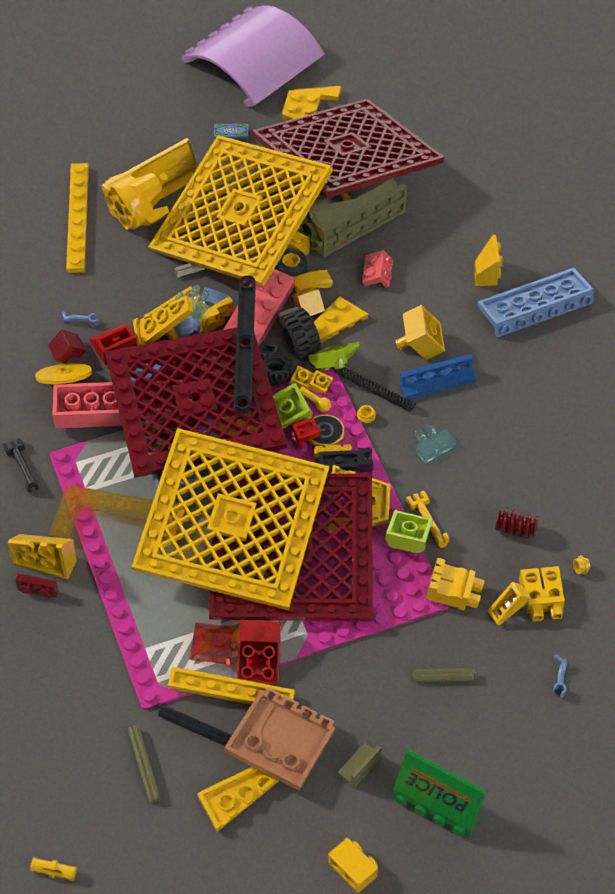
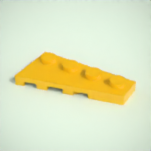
(155, 325)

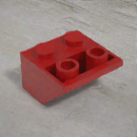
(113, 339)

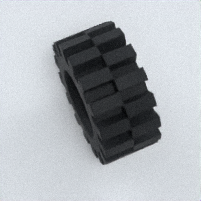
(281, 363)

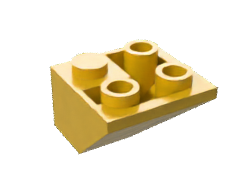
(488, 264)

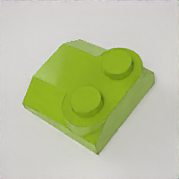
(333, 356)
(291, 406)
(408, 531)

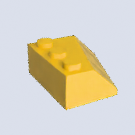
(44, 554)

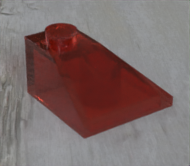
(212, 643)

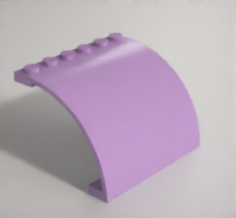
(259, 50)

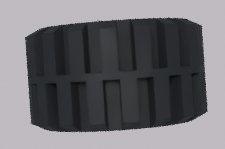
(300, 333)

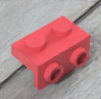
(377, 269)

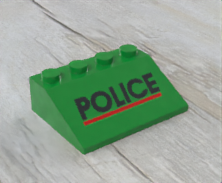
(439, 794)

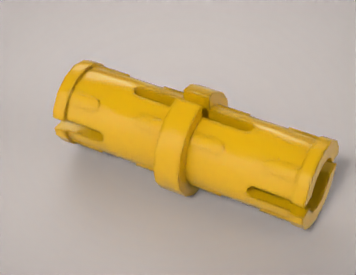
(53, 869)

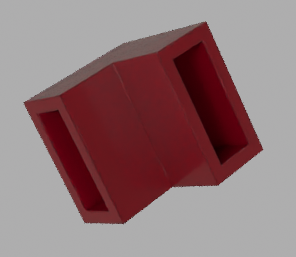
(66, 345)

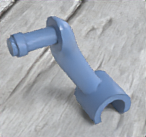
(92, 318)
(560, 685)

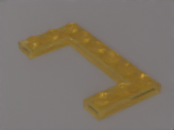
(97, 500)

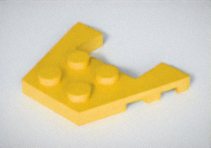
(306, 101)
(380, 502)

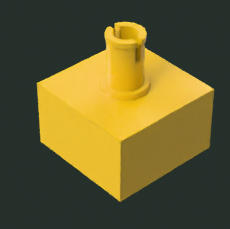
(422, 333)

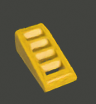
(518, 601)

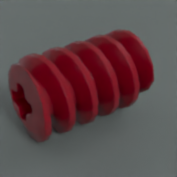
(516, 523)

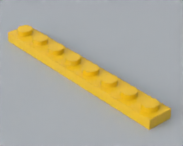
(77, 218)

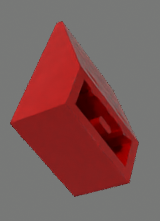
(259, 651)

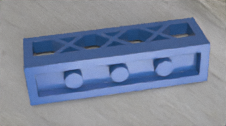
(437, 380)

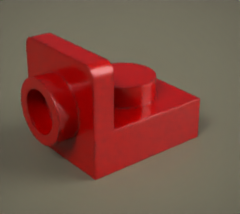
(304, 431)

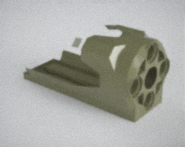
(345, 221)

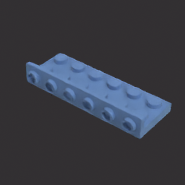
(537, 301)

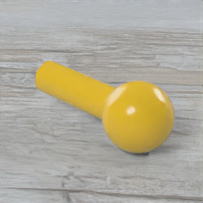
(323, 404)

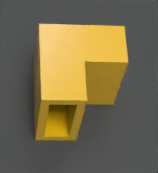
(310, 301)

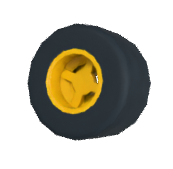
(292, 263)

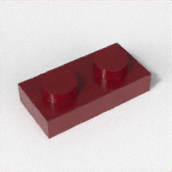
(36, 585)

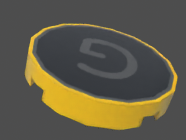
(330, 429)

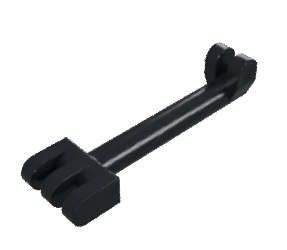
(16, 449)

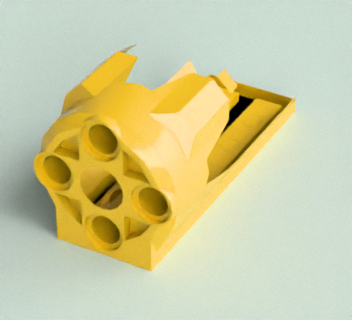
(140, 188)

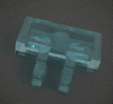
(198, 305)
(435, 444)

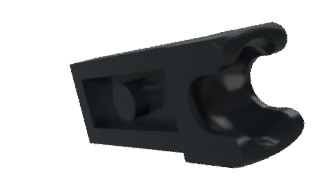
(348, 460)

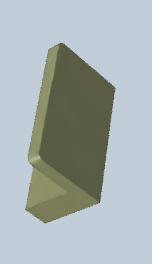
(360, 764)

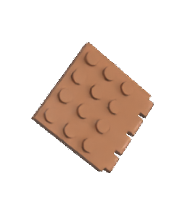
(280, 738)

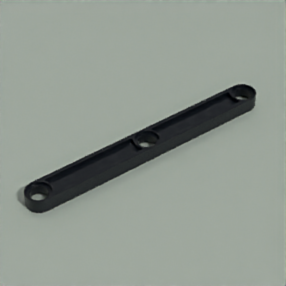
(244, 354)

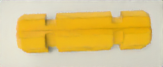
(328, 448)

